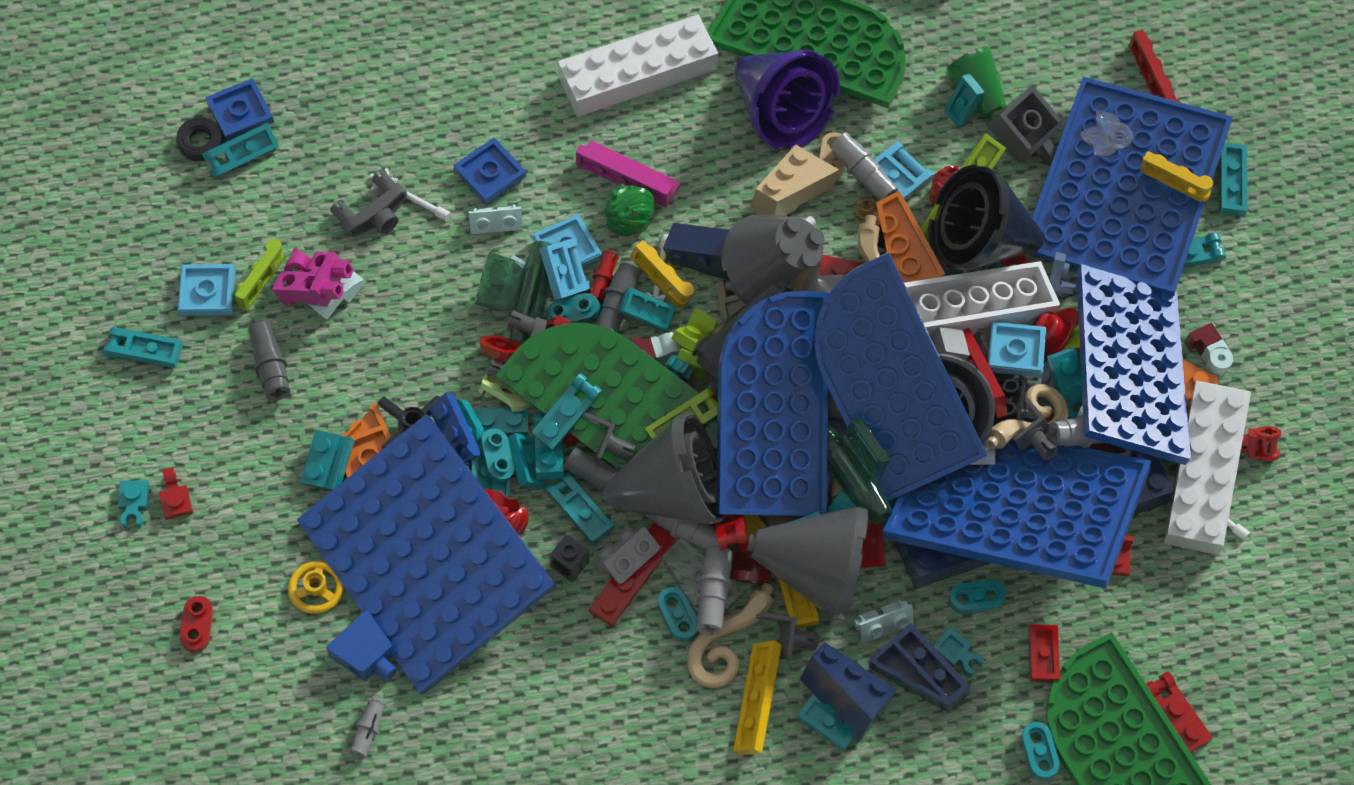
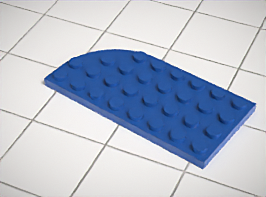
(892, 378)
(773, 411)

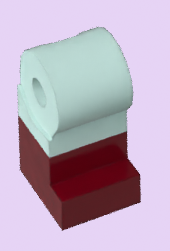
(658, 347)
(1211, 349)

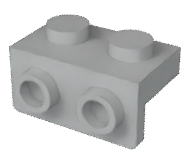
(627, 554)

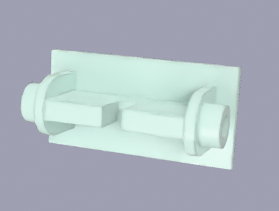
(495, 220)
(894, 618)

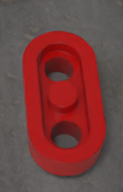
(498, 347)
(196, 622)

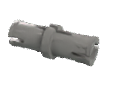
(367, 727)

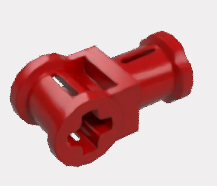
(1257, 446)

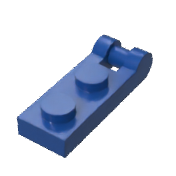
(454, 427)

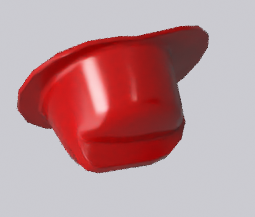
(1058, 329)

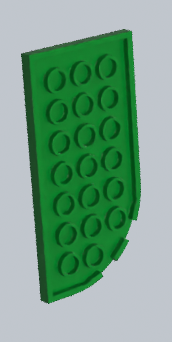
(846, 32)
(632, 382)
(1112, 725)

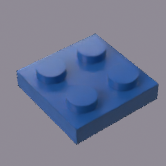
(239, 109)
(490, 170)

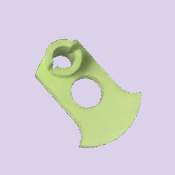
(493, 388)

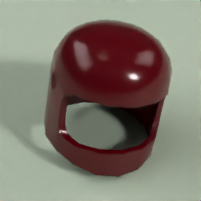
(746, 569)

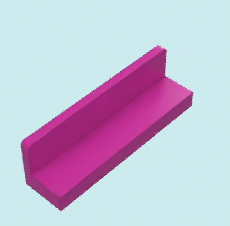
(624, 170)

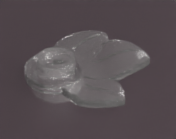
(1104, 134)

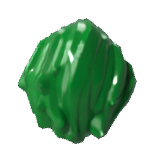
(629, 210)

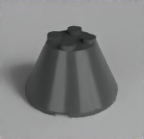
(772, 250)

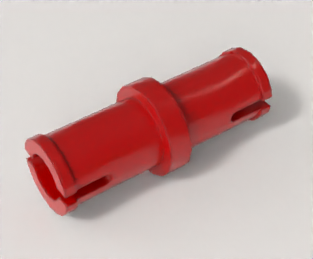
(604, 274)

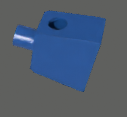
(363, 649)

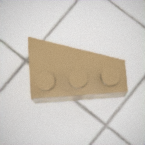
(793, 182)

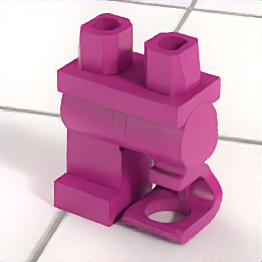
(315, 280)

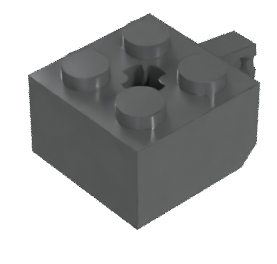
(1027, 126)

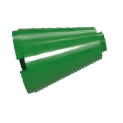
(984, 71)

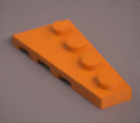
(906, 241)

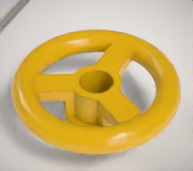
(314, 575)

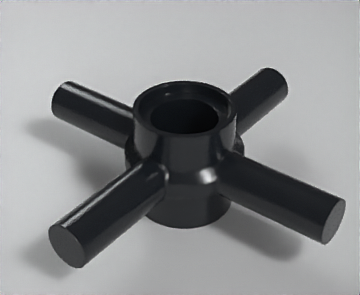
(405, 417)

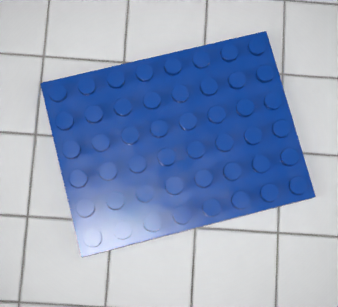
(1111, 212)
(1029, 512)
(426, 553)

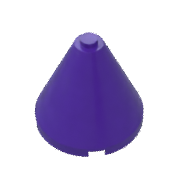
(788, 95)

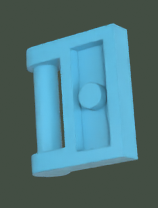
(899, 175)
(564, 268)

